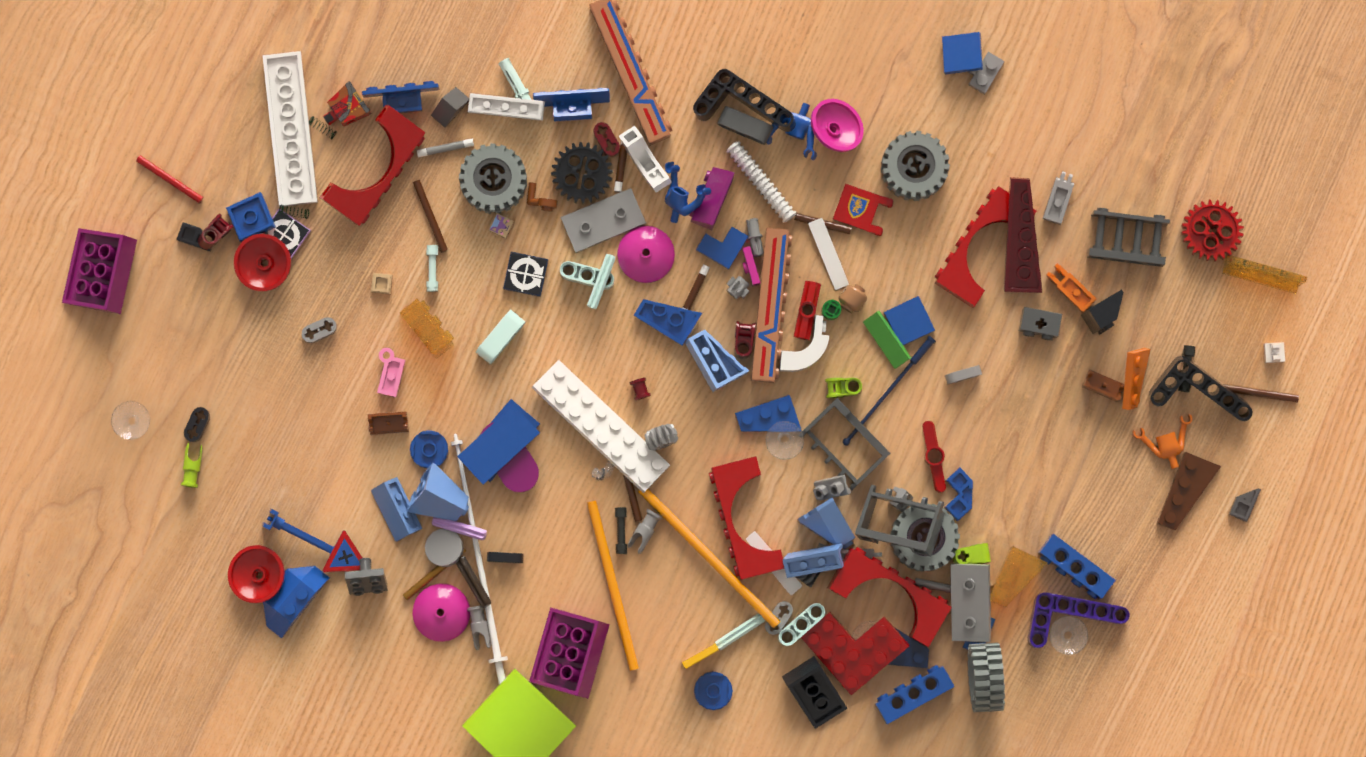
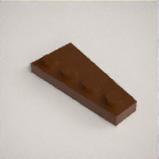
(1188, 485)

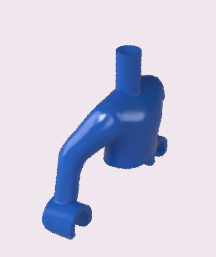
(802, 127)
(677, 196)

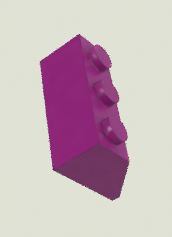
(719, 182)

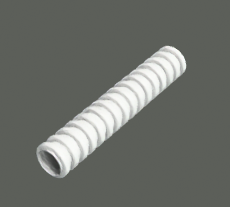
(761, 182)

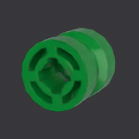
(831, 310)

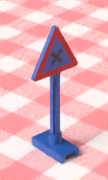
(342, 556)

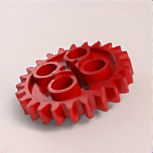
(1197, 240)

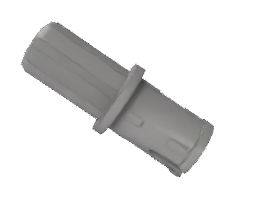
(755, 237)

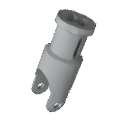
(645, 530)
(478, 626)

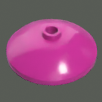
(837, 125)
(646, 268)
(455, 612)

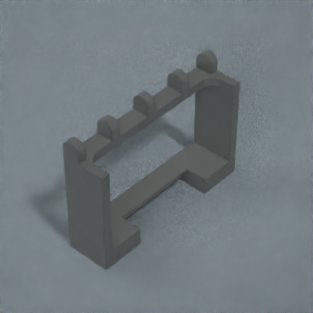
(860, 427)
(865, 534)

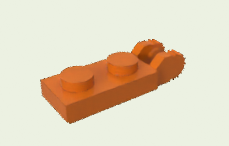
(1072, 289)

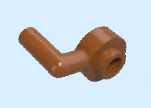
(545, 204)

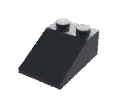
(814, 692)

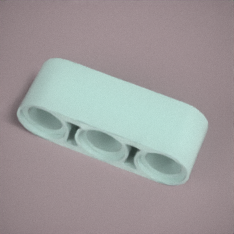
(577, 274)
(500, 337)
(792, 628)

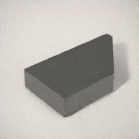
(1244, 504)

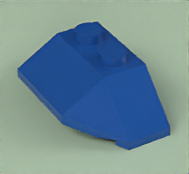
(295, 595)

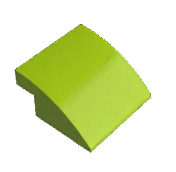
(518, 721)

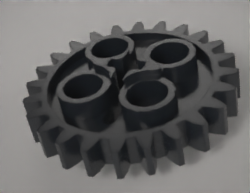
(565, 169)

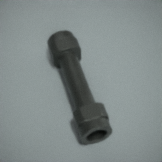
(1189, 352)
(620, 514)

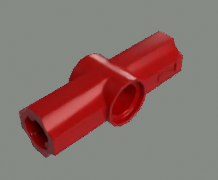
(805, 322)

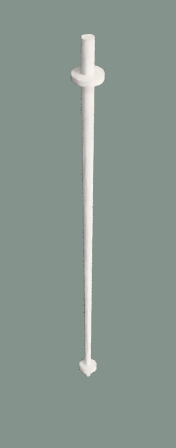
(489, 614)

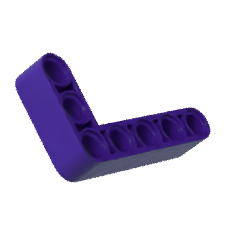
(1091, 607)

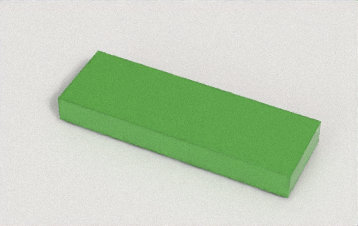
(887, 339)

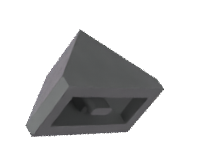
(449, 106)

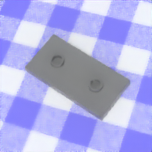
(603, 220)
(970, 602)

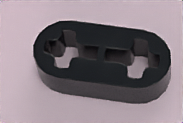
(200, 427)
(505, 557)

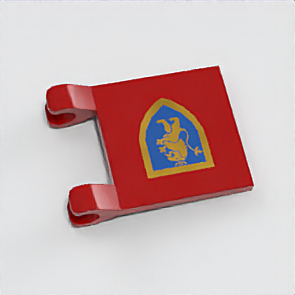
(859, 207)

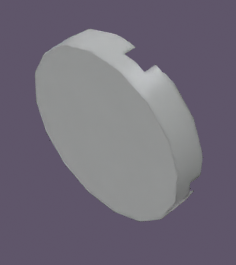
(444, 547)

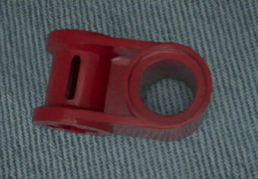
(217, 229)
(744, 336)

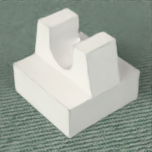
(1274, 352)

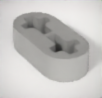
(316, 326)
(963, 374)
(783, 619)

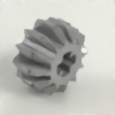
(661, 437)

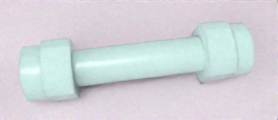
(432, 252)

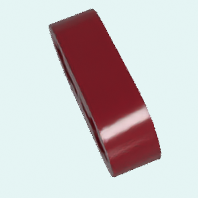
(603, 142)

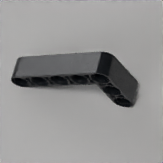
(746, 97)
(1202, 385)

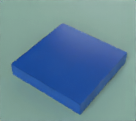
(962, 53)
(251, 216)
(909, 320)

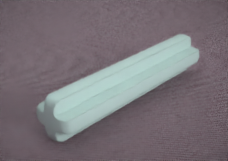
(601, 281)
(740, 631)

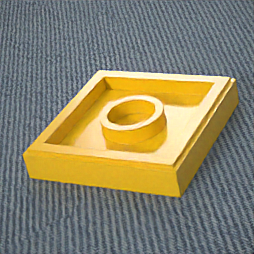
(700, 656)

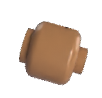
(852, 298)

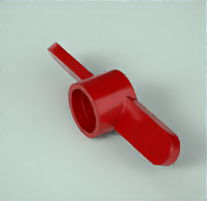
(936, 468)

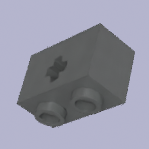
(1049, 319)

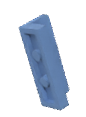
(393, 506)
(813, 560)

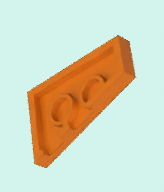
(1134, 377)

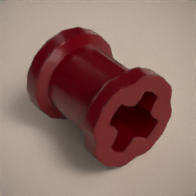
(640, 389)

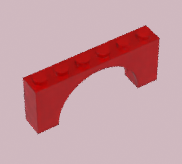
(403, 139)
(956, 275)
(728, 480)
(928, 610)

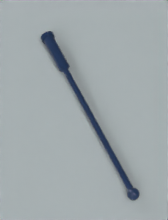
(913, 361)

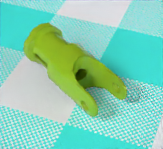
(191, 469)

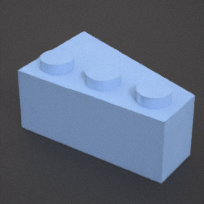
(714, 361)

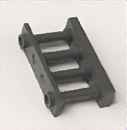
(1135, 255)

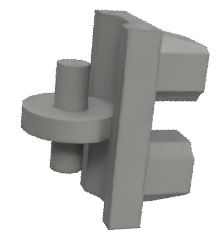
(831, 488)

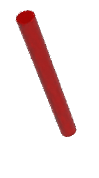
(168, 178)

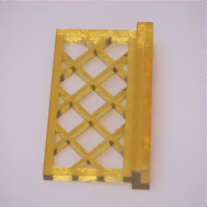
(1262, 274)

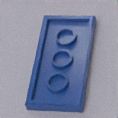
(498, 444)

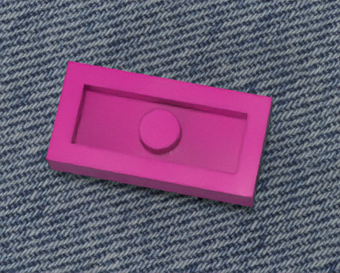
(750, 267)

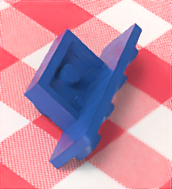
(404, 98)
(573, 103)

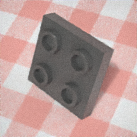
(366, 580)

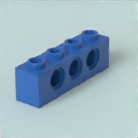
(1103, 580)
(943, 684)

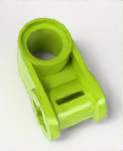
(841, 387)
(974, 554)

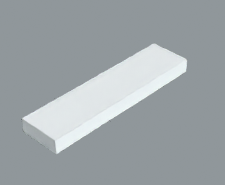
(506, 106)

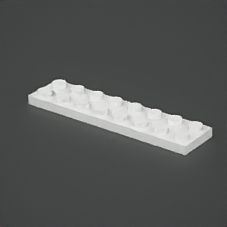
(290, 128)
(600, 426)

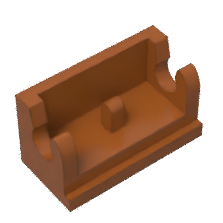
(1103, 386)
(388, 423)

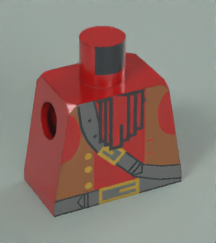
(346, 106)

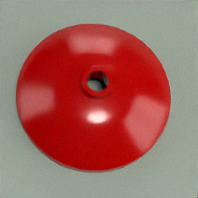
(249, 260)
(244, 572)

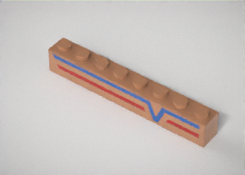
(630, 71)
(770, 305)

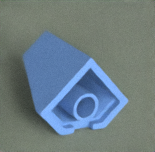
(438, 496)
(829, 524)

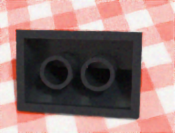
(1102, 315)

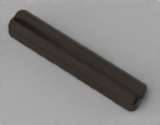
(473, 582)

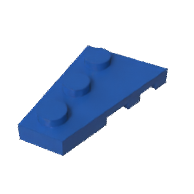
(667, 319)
(764, 416)

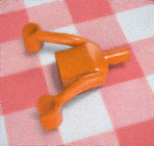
(1168, 444)

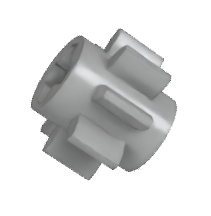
(738, 287)

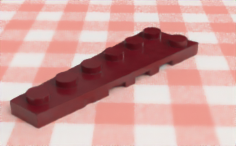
(1022, 256)

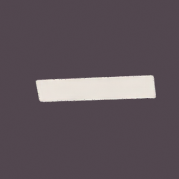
(828, 253)
(790, 584)

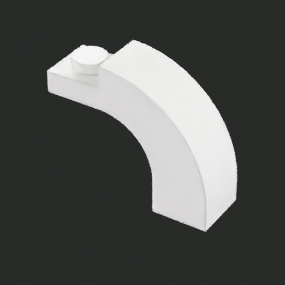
(644, 159)
(803, 359)

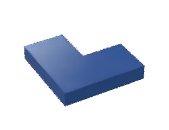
(725, 251)

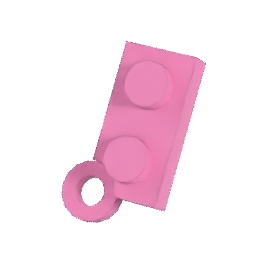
(391, 373)

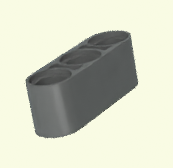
(745, 125)

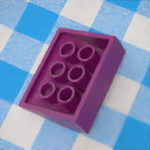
(99, 270)
(569, 653)

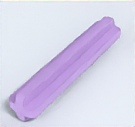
(460, 528)

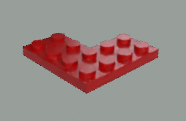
(850, 660)

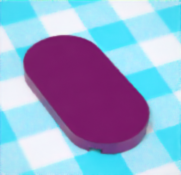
(520, 472)

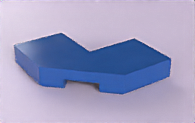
(963, 501)

